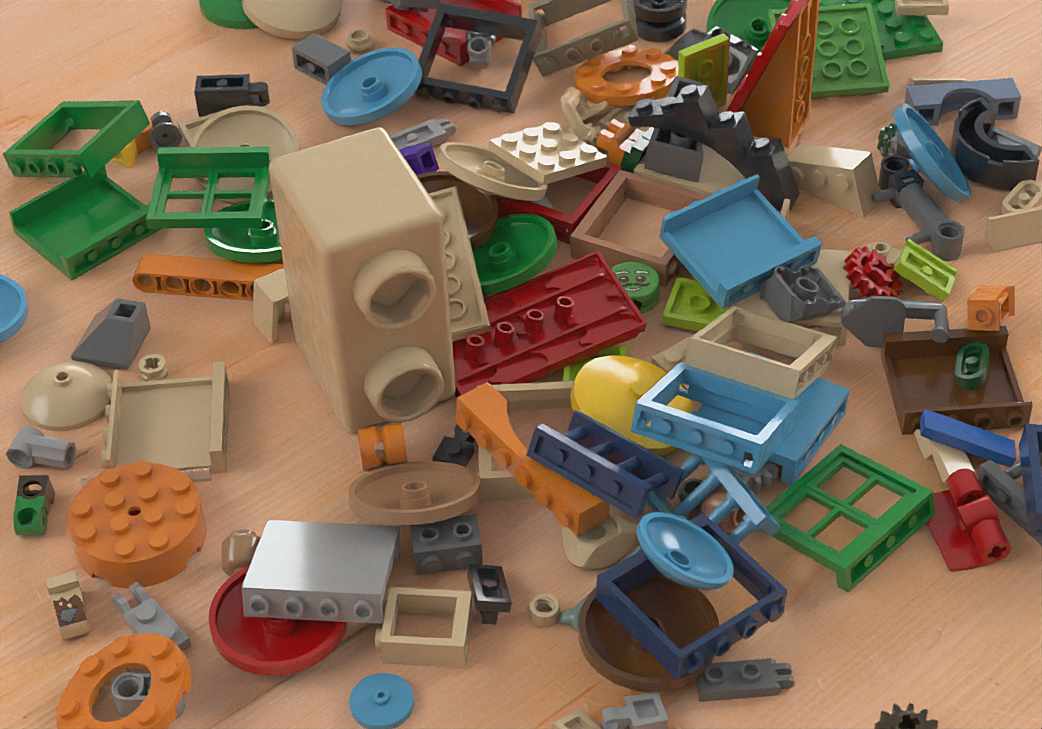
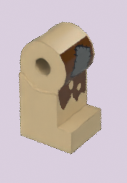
(68, 605)

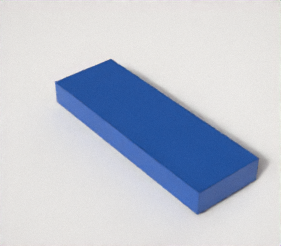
(967, 438)

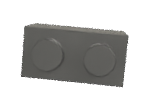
(319, 58)

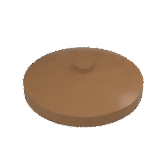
(414, 493)

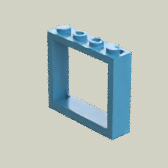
(708, 437)

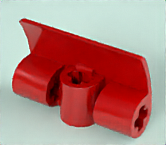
(967, 524)

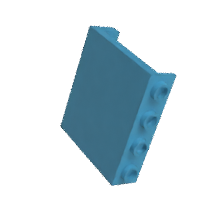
(735, 241)
(818, 414)

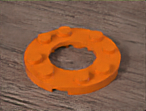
(596, 90)
(150, 651)

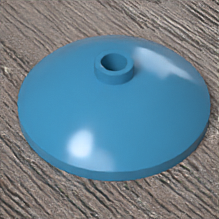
(684, 551)

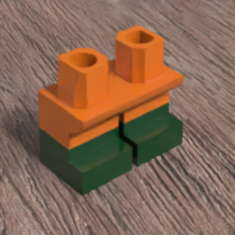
(624, 144)

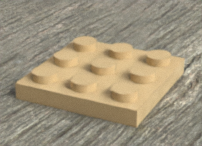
(547, 153)

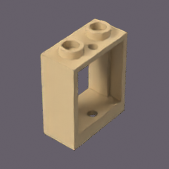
(426, 650)

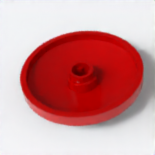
(267, 644)

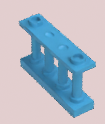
(738, 497)

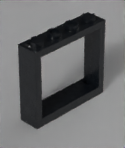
(486, 23)

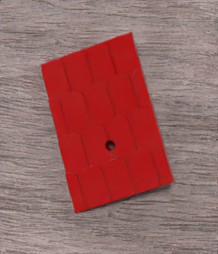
(548, 325)

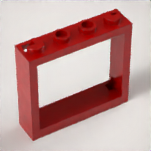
(558, 219)

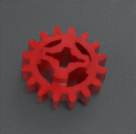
(872, 273)

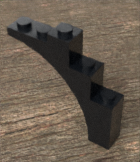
(727, 134)

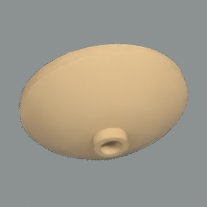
(66, 396)

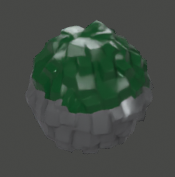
(891, 142)

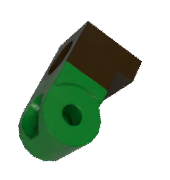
(32, 505)

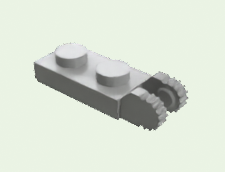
(149, 617)

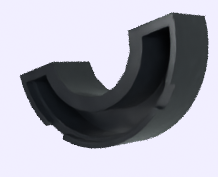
(985, 159)

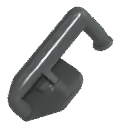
(874, 316)

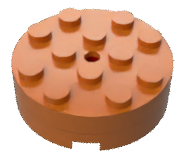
(137, 524)

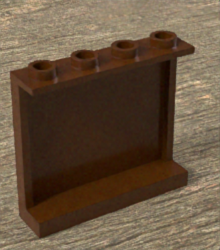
(924, 378)

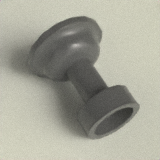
(164, 131)

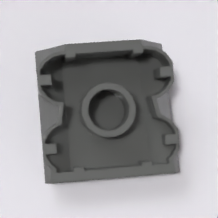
(740, 58)
(799, 293)

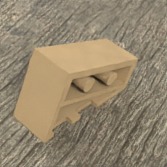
(837, 176)

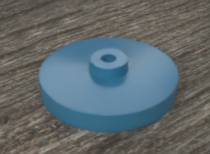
(381, 701)

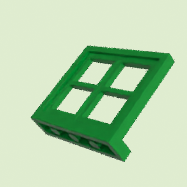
(210, 164)
(880, 535)

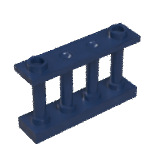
(605, 463)

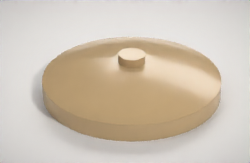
(293, 17)
(246, 127)
(488, 172)

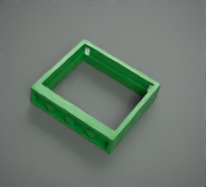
(118, 126)

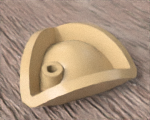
(601, 544)

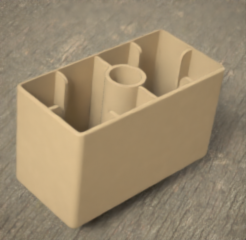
(365, 278)

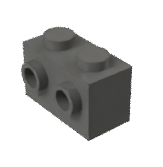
(447, 547)

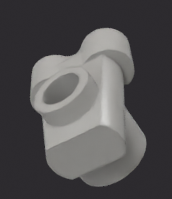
(479, 48)

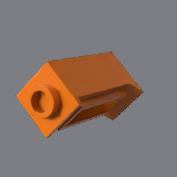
(990, 307)

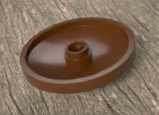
(478, 208)
(613, 652)

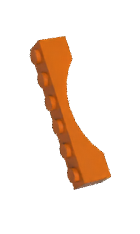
(486, 419)

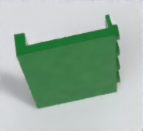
(82, 223)

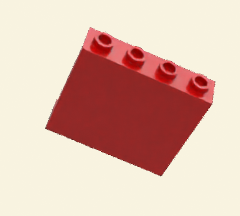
(416, 25)

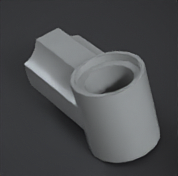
(33, 447)

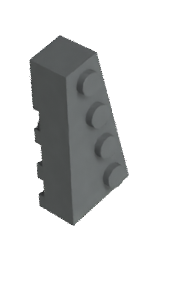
(674, 152)

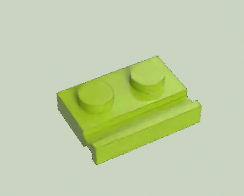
(925, 270)

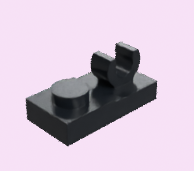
(489, 591)

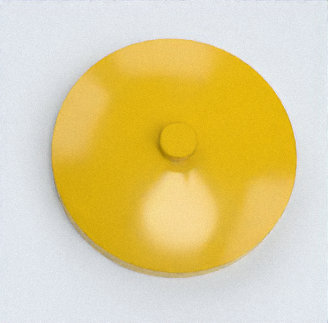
(609, 392)

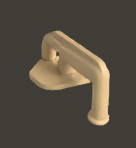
(576, 110)

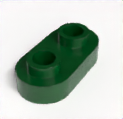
(972, 365)

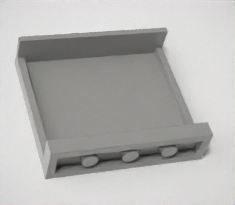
(321, 571)

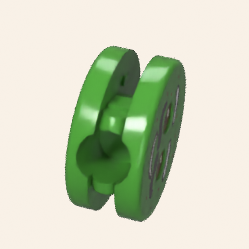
(640, 283)

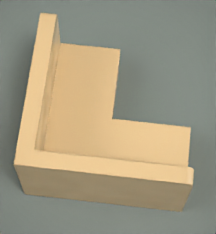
(269, 303)

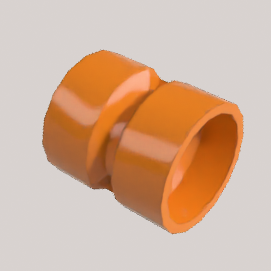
(393, 441)

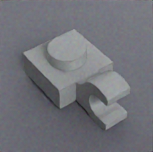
(638, 712)

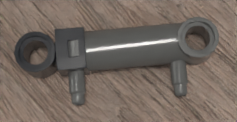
(906, 190)

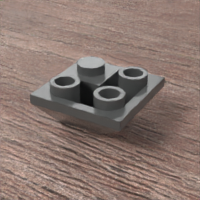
(114, 335)

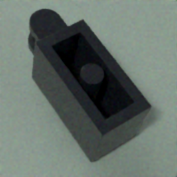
(222, 92)

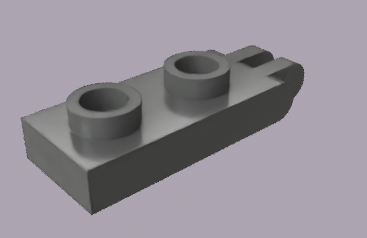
(744, 679)

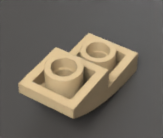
(945, 457)

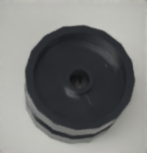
(660, 19)

